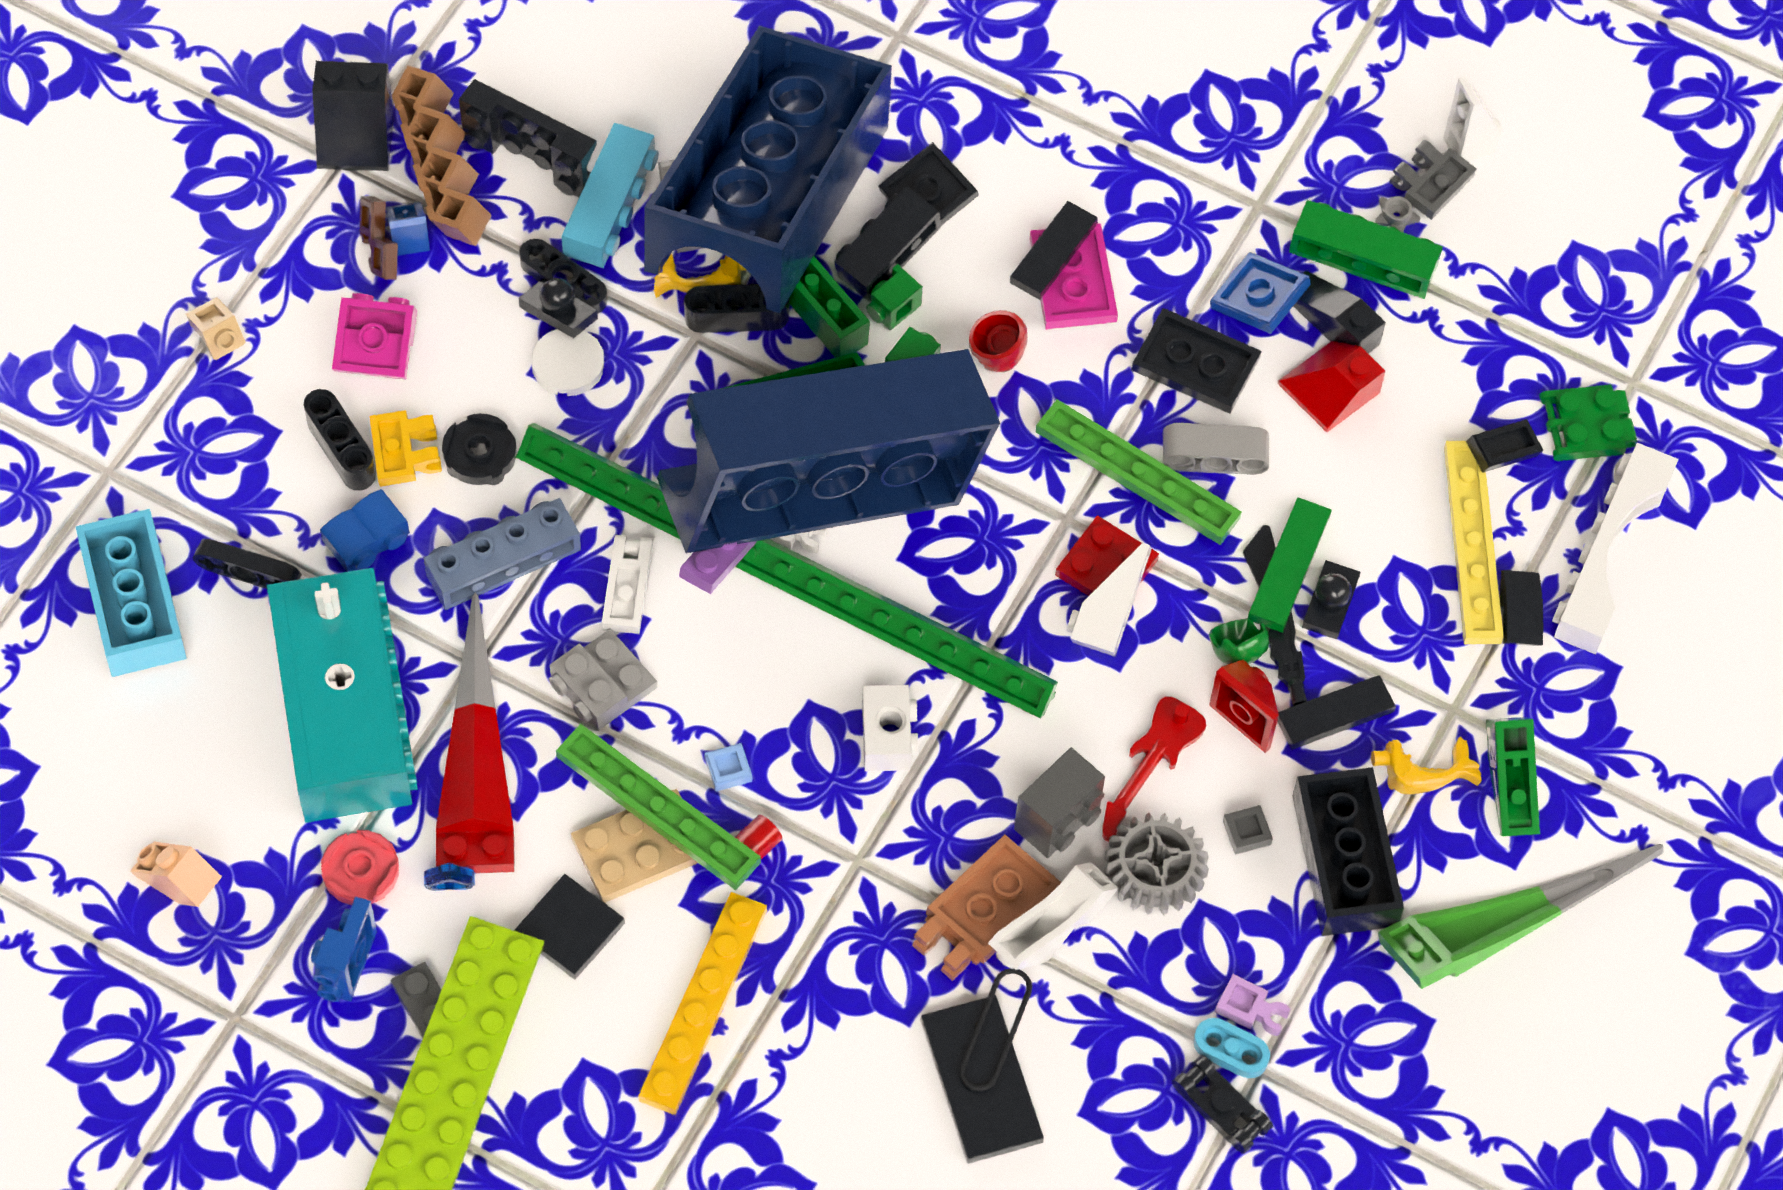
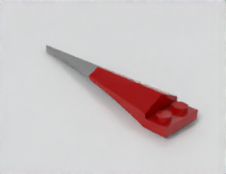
(474, 804)

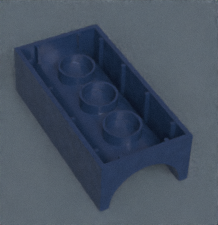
(772, 160)
(830, 450)

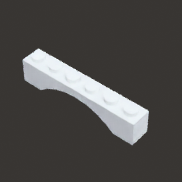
(1590, 605)

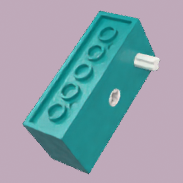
(342, 694)

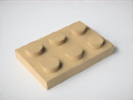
(626, 854)

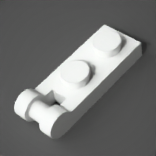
(627, 585)

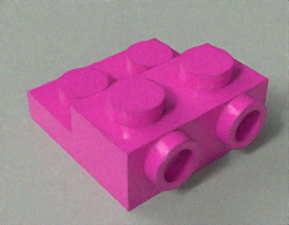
(374, 336)

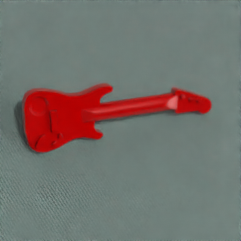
(1172, 730)

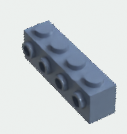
(502, 553)

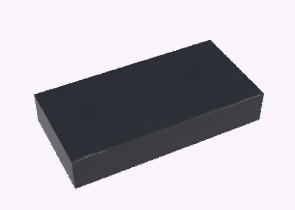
(1504, 445)

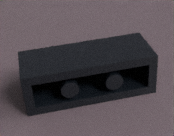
(887, 241)

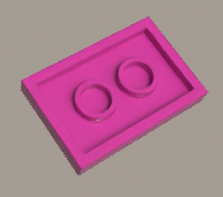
(1083, 288)

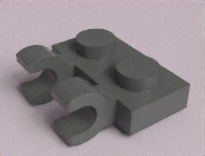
(1439, 185)

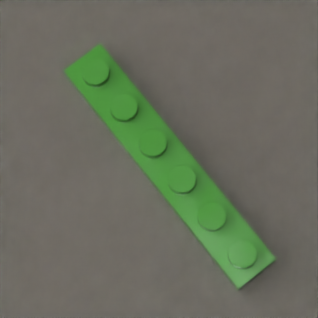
(1138, 472)
(658, 807)

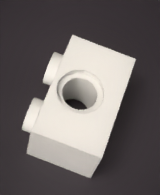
(883, 748)

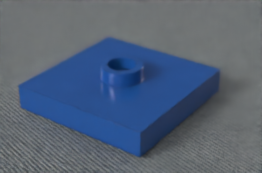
(1260, 292)

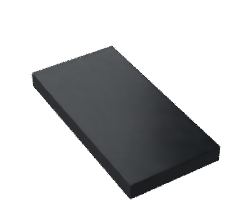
(987, 1120)

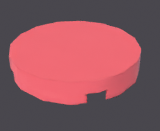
(360, 867)

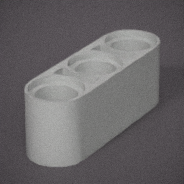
(1216, 448)

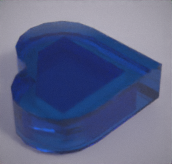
(449, 877)

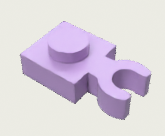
(1246, 1002)

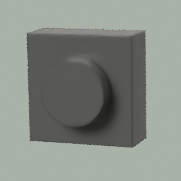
(1247, 829)

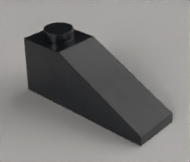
(1340, 314)

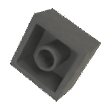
(1060, 803)

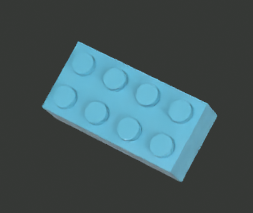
(130, 593)

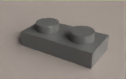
(418, 994)

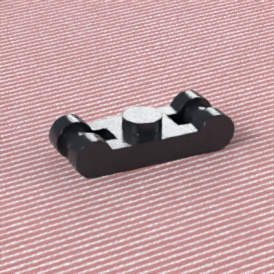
(1221, 1104)

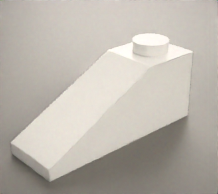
(1470, 126)
(1107, 610)

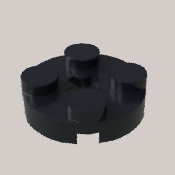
(483, 468)

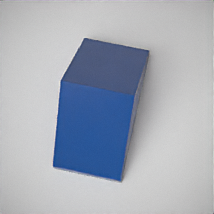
(408, 228)

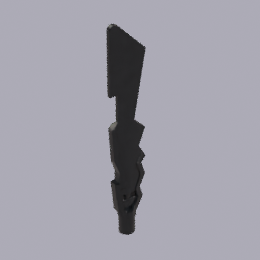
(1283, 648)

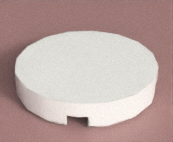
(567, 362)

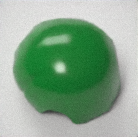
(1239, 641)

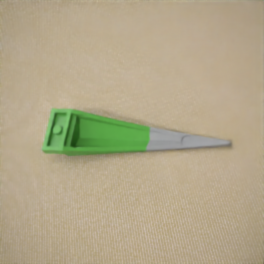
(1463, 936)

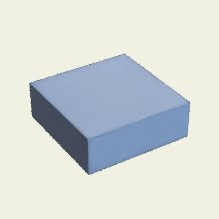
(728, 767)

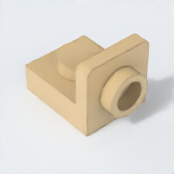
(216, 327)

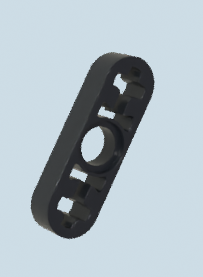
(557, 262)
(243, 564)

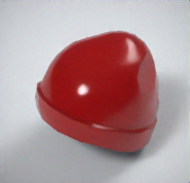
(998, 340)

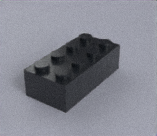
(1347, 851)

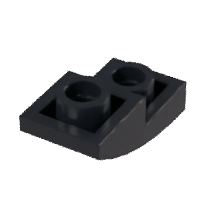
(1522, 608)

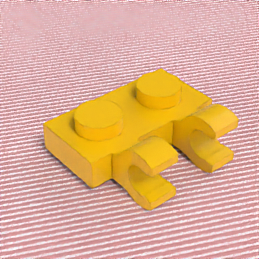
(393, 447)

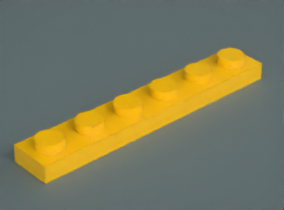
(702, 1003)

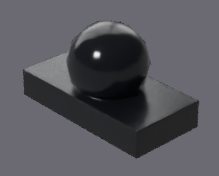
(557, 306)
(1331, 599)

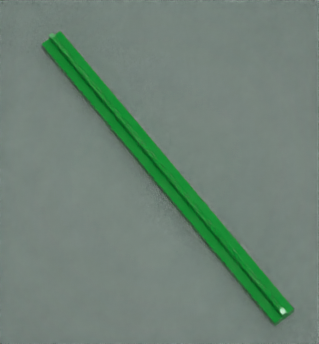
(802, 578)

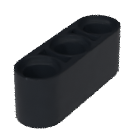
(721, 318)
(341, 454)

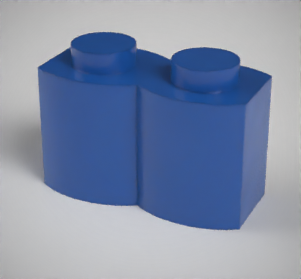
(365, 531)

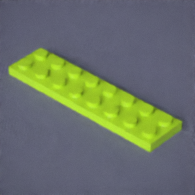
(457, 1059)

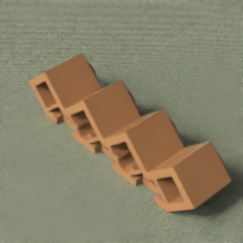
(433, 146)

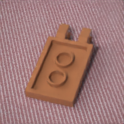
(982, 902)

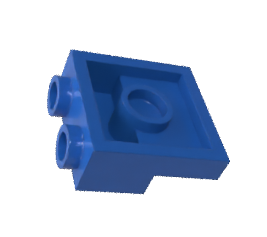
(344, 952)

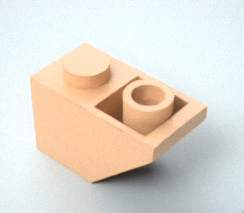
(176, 872)

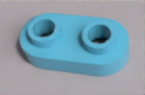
(1233, 1046)

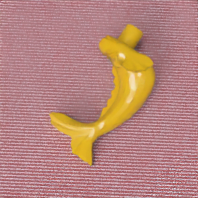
(727, 274)
(1412, 779)

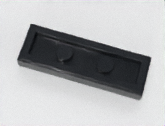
(1053, 250)
(1335, 712)

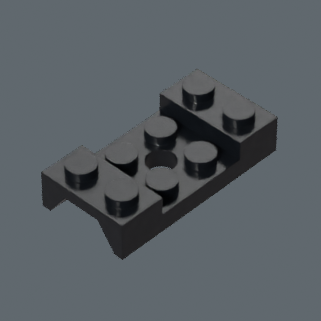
(498, 119)

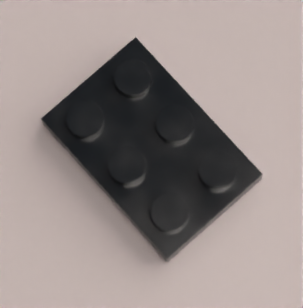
(1196, 360)

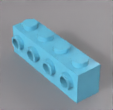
(609, 195)

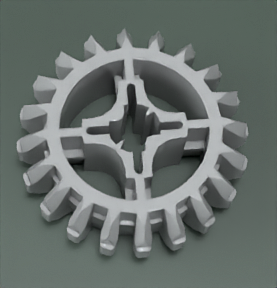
(1184, 855)

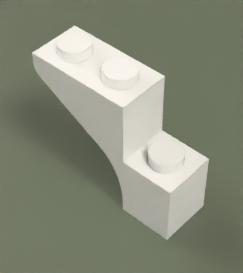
(1044, 928)

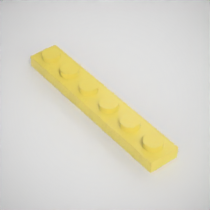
(1473, 546)

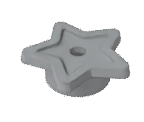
(1396, 205)

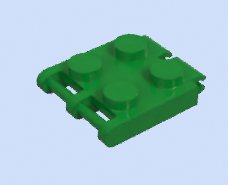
(1592, 422)

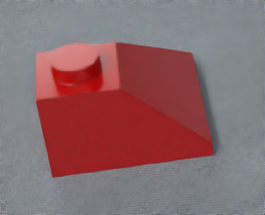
(1334, 383)
(1246, 701)

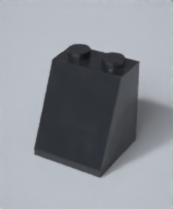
(352, 115)

